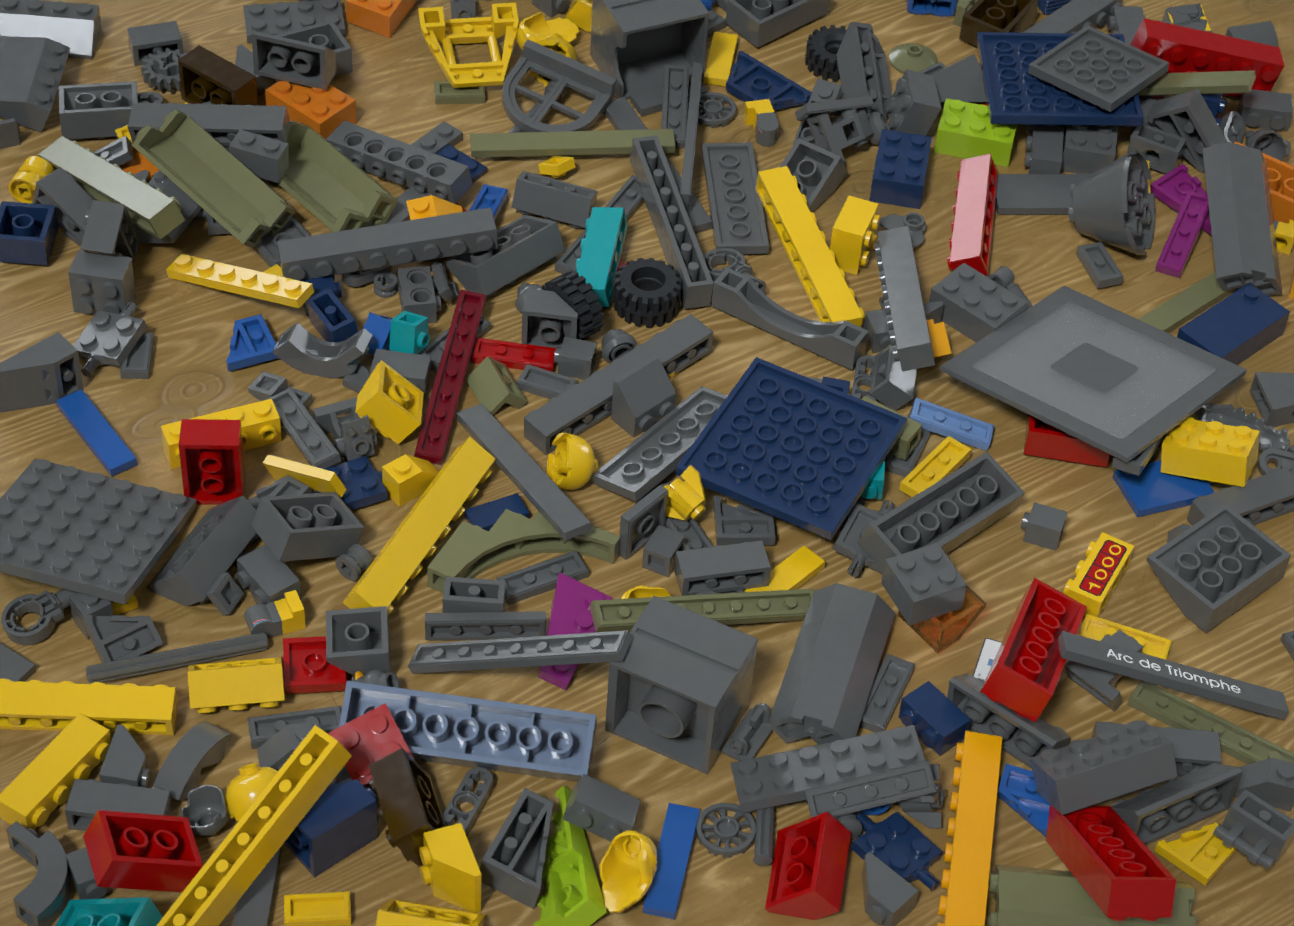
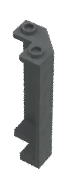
(1241, 218)
(832, 665)

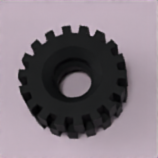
(822, 52)
(581, 299)

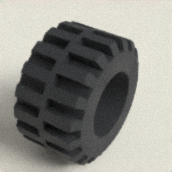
(647, 292)

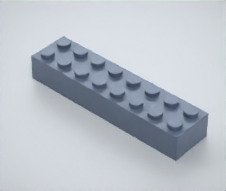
(482, 731)

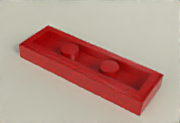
(513, 354)

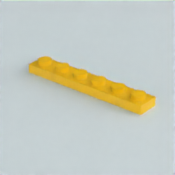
(240, 280)

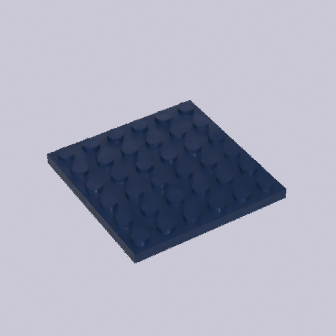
(1023, 99)
(793, 447)

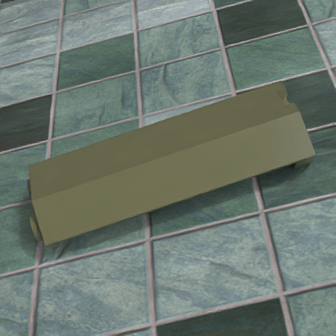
(214, 178)
(332, 184)
(1057, 899)

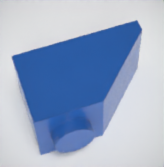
(379, 327)

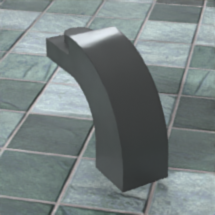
(319, 357)
(49, 891)

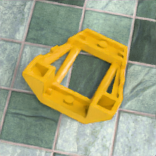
(471, 30)

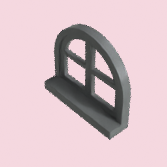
(566, 74)

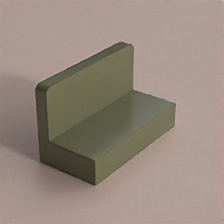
(495, 386)

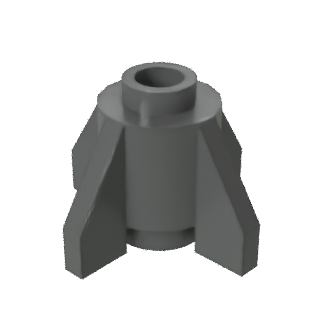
(923, 807)

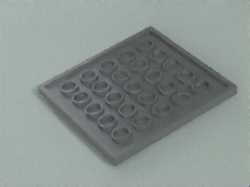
(86, 529)

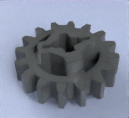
(162, 70)

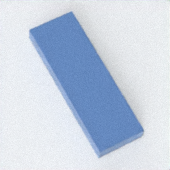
(952, 424)

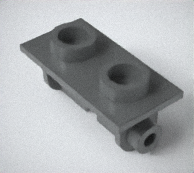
(749, 734)

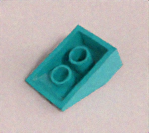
(110, 912)

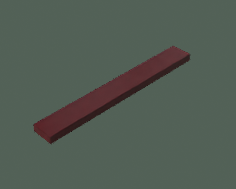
(450, 377)

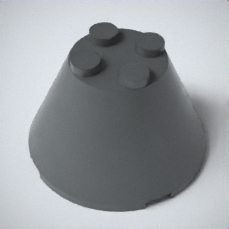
(1116, 204)

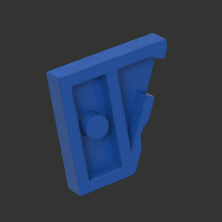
(250, 343)
(1019, 793)

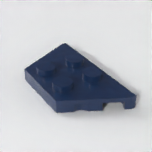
(755, 81)

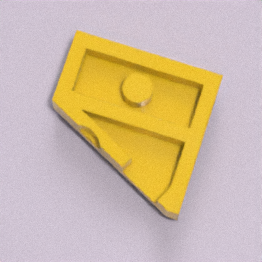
(1197, 853)

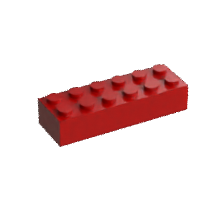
(1204, 51)
(1030, 653)
(1111, 863)

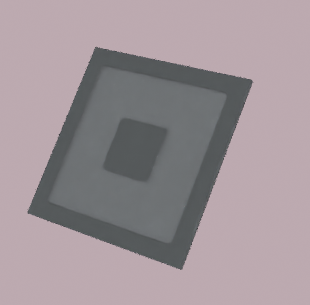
(1094, 372)

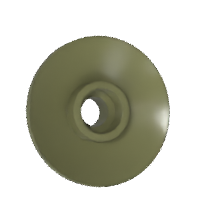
(911, 57)

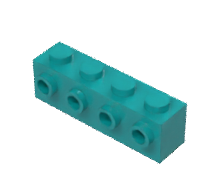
(602, 250)

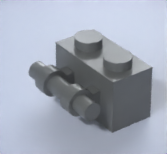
(1256, 830)

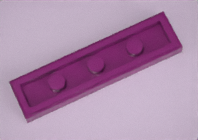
(1183, 235)

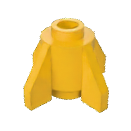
(686, 497)

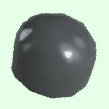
(206, 810)

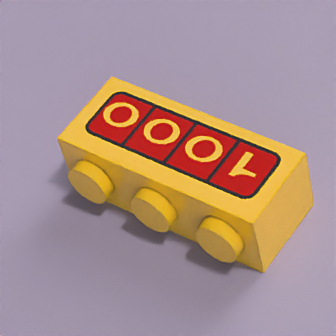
(1099, 573)

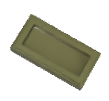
(447, 94)

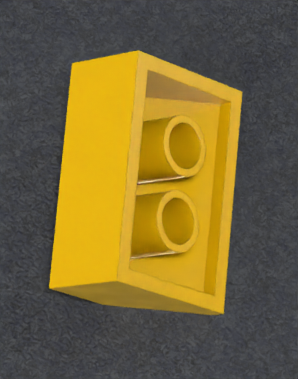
(235, 684)
(408, 913)

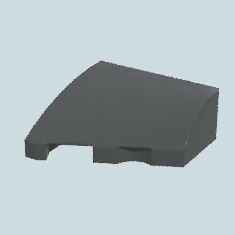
(1257, 32)

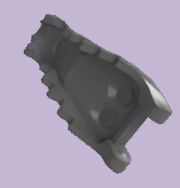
(1230, 416)

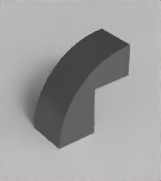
(196, 749)

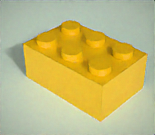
(1210, 451)

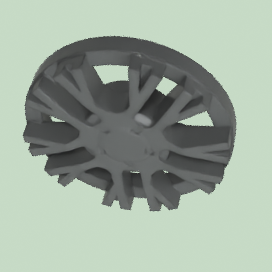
(713, 109)
(725, 830)

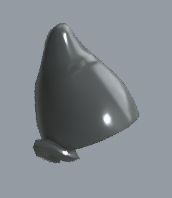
(1268, 142)

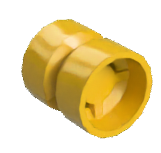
(24, 181)

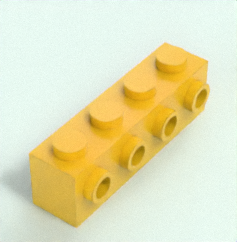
(258, 422)
(52, 773)

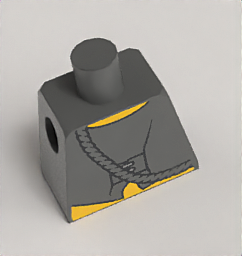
(1187, 16)

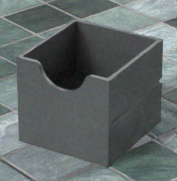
(641, 36)
(681, 684)

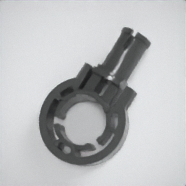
(736, 262)
(46, 604)

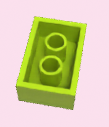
(967, 133)

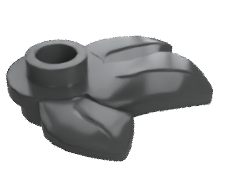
(915, 222)

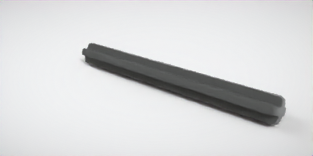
(176, 657)

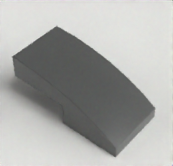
(269, 385)

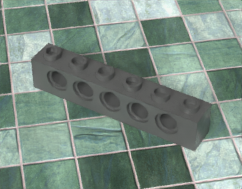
(402, 162)

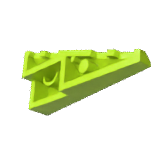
(571, 885)

